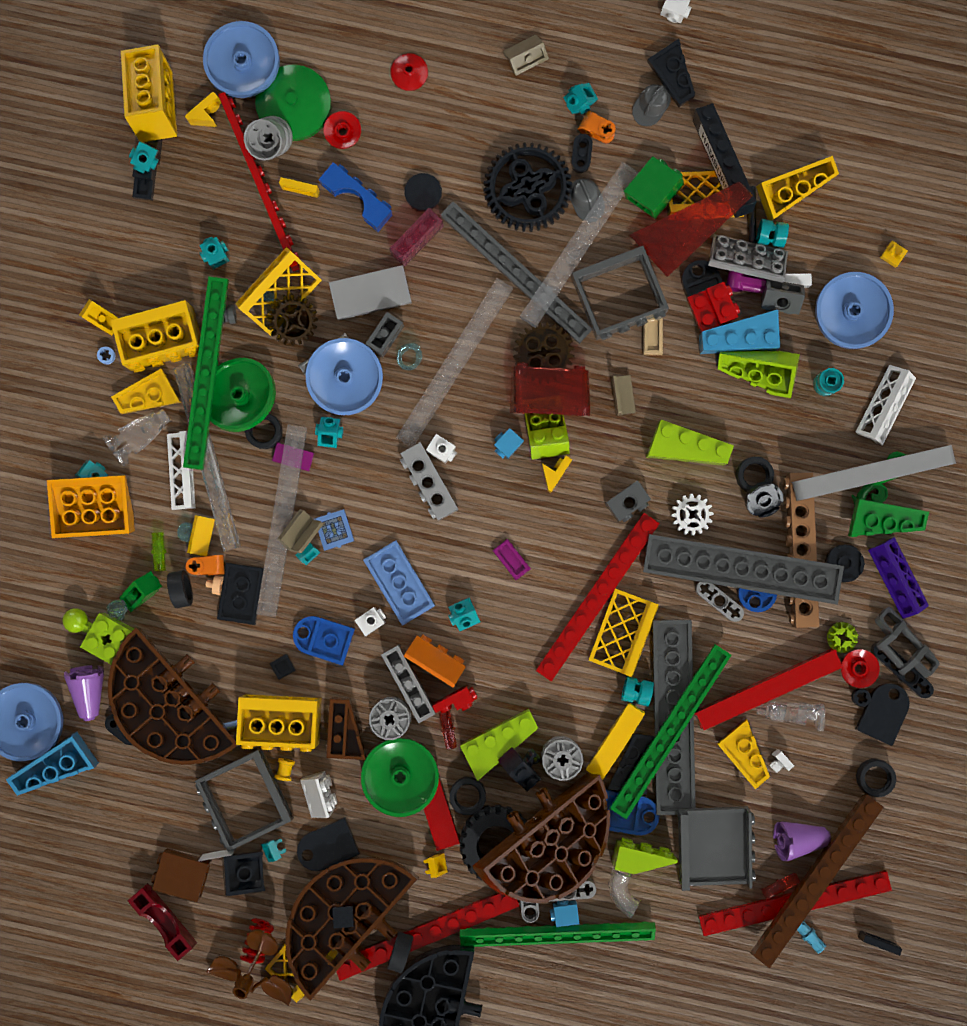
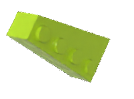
(685, 445)
(487, 747)

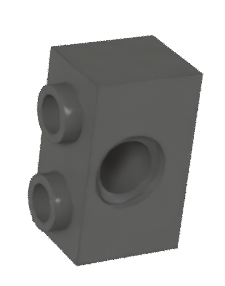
(792, 294)
(385, 334)
(636, 493)

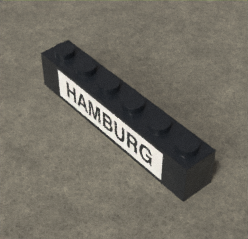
(721, 153)

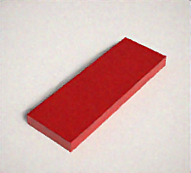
(441, 821)

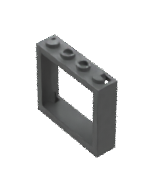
(612, 264)
(217, 818)

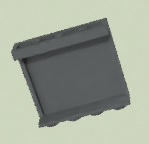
(715, 846)

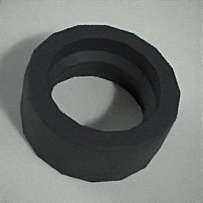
(271, 443)
(753, 460)
(179, 589)
(891, 777)
(467, 810)
(400, 952)

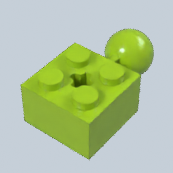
(96, 642)

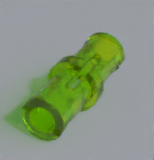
(158, 551)

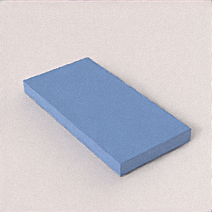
(399, 582)

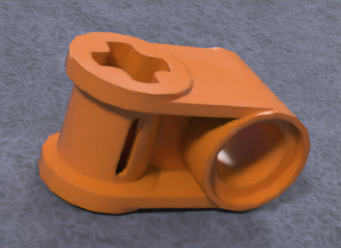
(595, 126)
(209, 565)

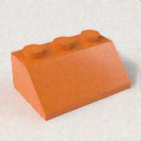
(435, 660)

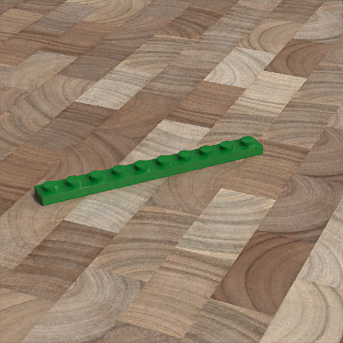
(206, 373)
(670, 731)
(558, 935)

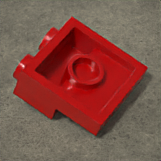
(713, 307)
(460, 698)

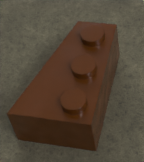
(343, 731)

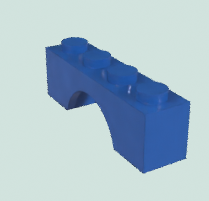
(338, 182)

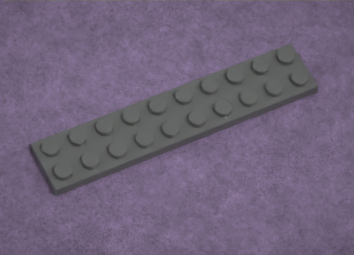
(743, 569)
(671, 676)

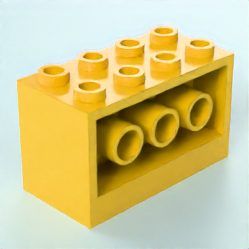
(148, 93)
(139, 336)
(288, 712)

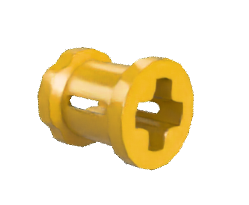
(284, 769)

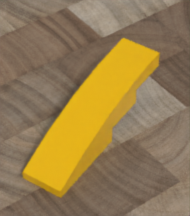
(615, 740)

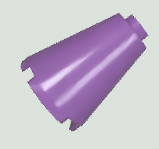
(85, 689)
(799, 839)

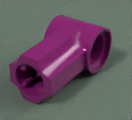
(742, 282)

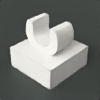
(780, 762)

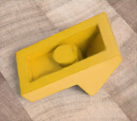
(200, 114)
(98, 316)
(552, 477)

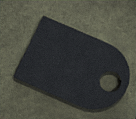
(694, 284)
(883, 715)
(329, 846)

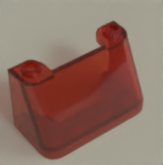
(550, 390)

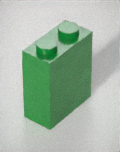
(654, 187)

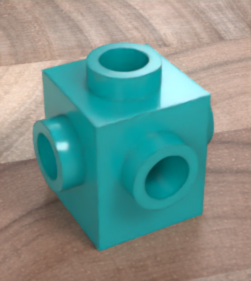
(580, 98)
(150, 153)
(214, 252)
(329, 432)
(89, 468)
(463, 614)

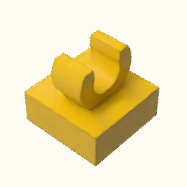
(893, 254)
(437, 865)

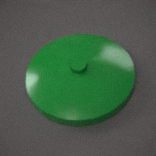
(298, 98)
(242, 395)
(400, 777)

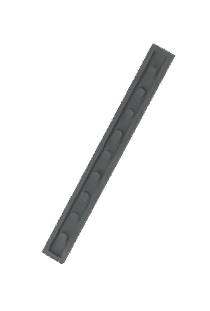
(512, 269)

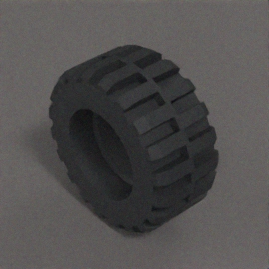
(474, 828)

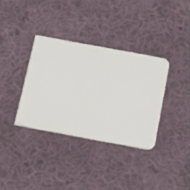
(218, 854)

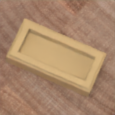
(653, 337)

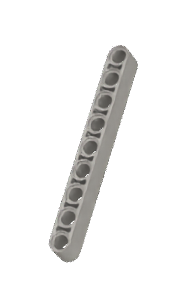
(873, 472)

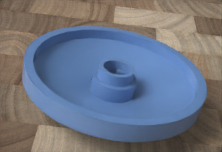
(241, 59)
(854, 310)
(344, 376)
(28, 721)

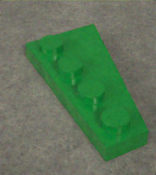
(884, 518)

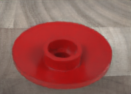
(409, 80)
(342, 121)
(869, 668)

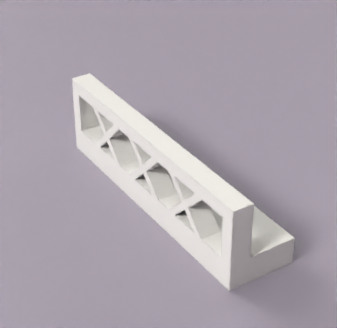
(892, 405)
(187, 474)

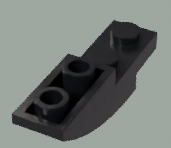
(145, 182)

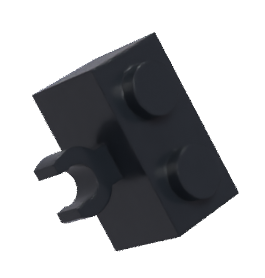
(521, 768)

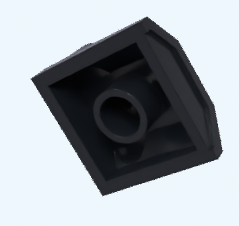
(243, 873)

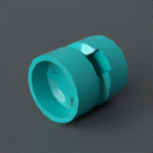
(779, 233)
(828, 382)
(642, 695)

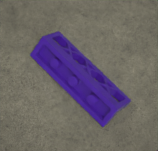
(897, 579)

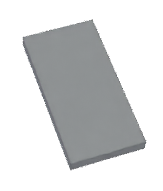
(748, 258)
(370, 292)

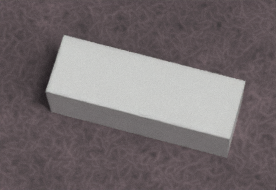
(802, 279)

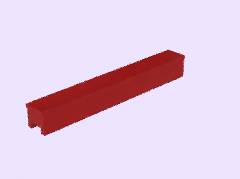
(768, 689)

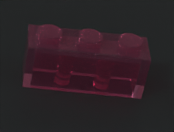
(416, 237)

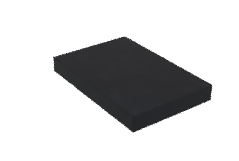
(240, 593)

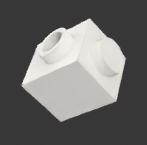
(676, 10)
(441, 449)
(371, 620)

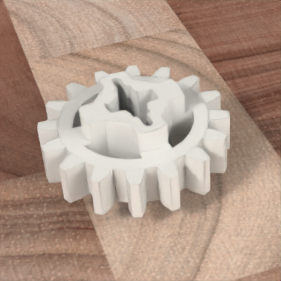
(685, 508)

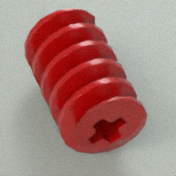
(250, 953)

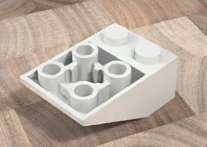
(318, 795)

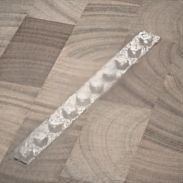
(578, 245)
(454, 363)
(211, 472)
(281, 517)

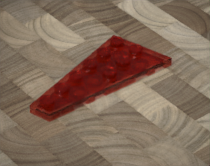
(683, 232)

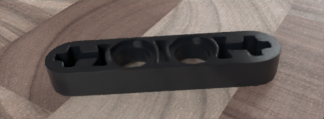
(916, 689)

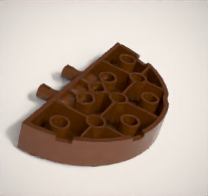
(159, 707)
(553, 848)
(365, 883)

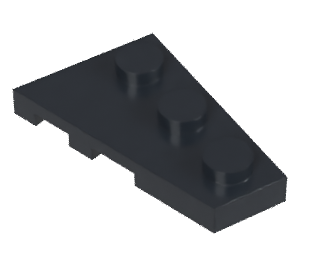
(672, 72)
(631, 757)

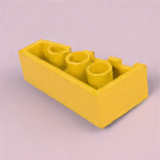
(790, 188)

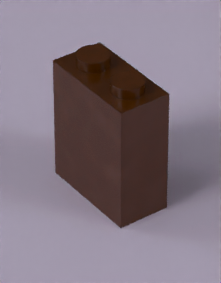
(180, 875)

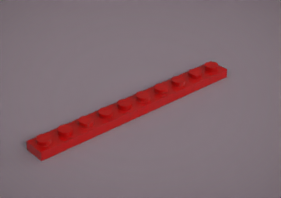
(257, 174)
(597, 597)
(767, 909)
(434, 930)

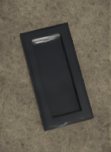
(880, 942)

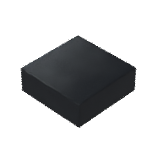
(282, 666)
(343, 917)

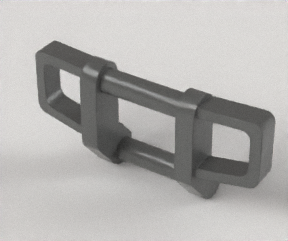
(892, 634)

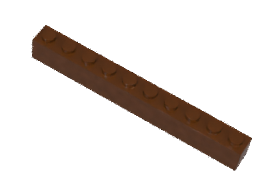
(816, 880)

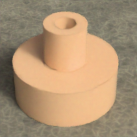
(215, 584)

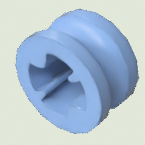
(101, 358)

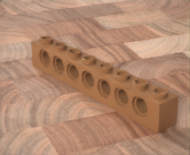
(807, 540)

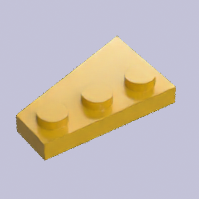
(146, 394)
(744, 753)

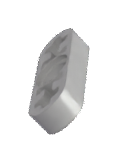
(711, 587)

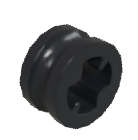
(867, 696)

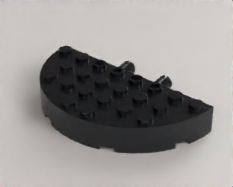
(431, 990)

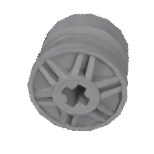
(258, 137)
(390, 706)
(554, 749)

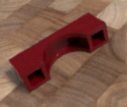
(175, 935)

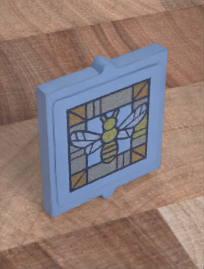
(335, 530)

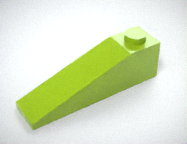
(765, 369)

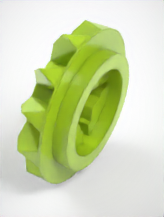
(835, 642)

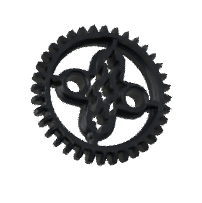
(533, 180)

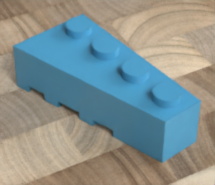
(749, 334)
(61, 761)

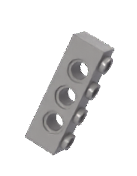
(418, 453)
(408, 683)

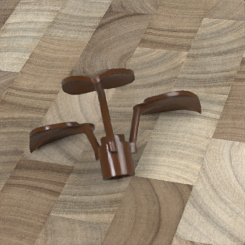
(227, 969)

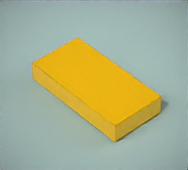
(299, 187)
(200, 535)

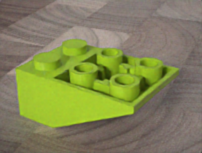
(547, 435)
(640, 858)

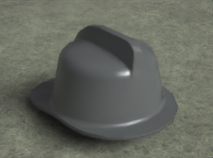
(651, 105)
(584, 196)

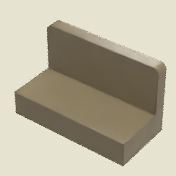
(526, 54)
(623, 395)
(299, 532)

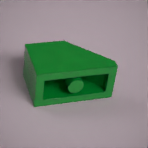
(140, 591)

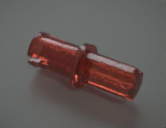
(448, 730)
(780, 885)

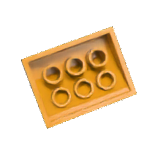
(90, 506)

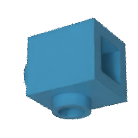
(507, 443)
(565, 913)

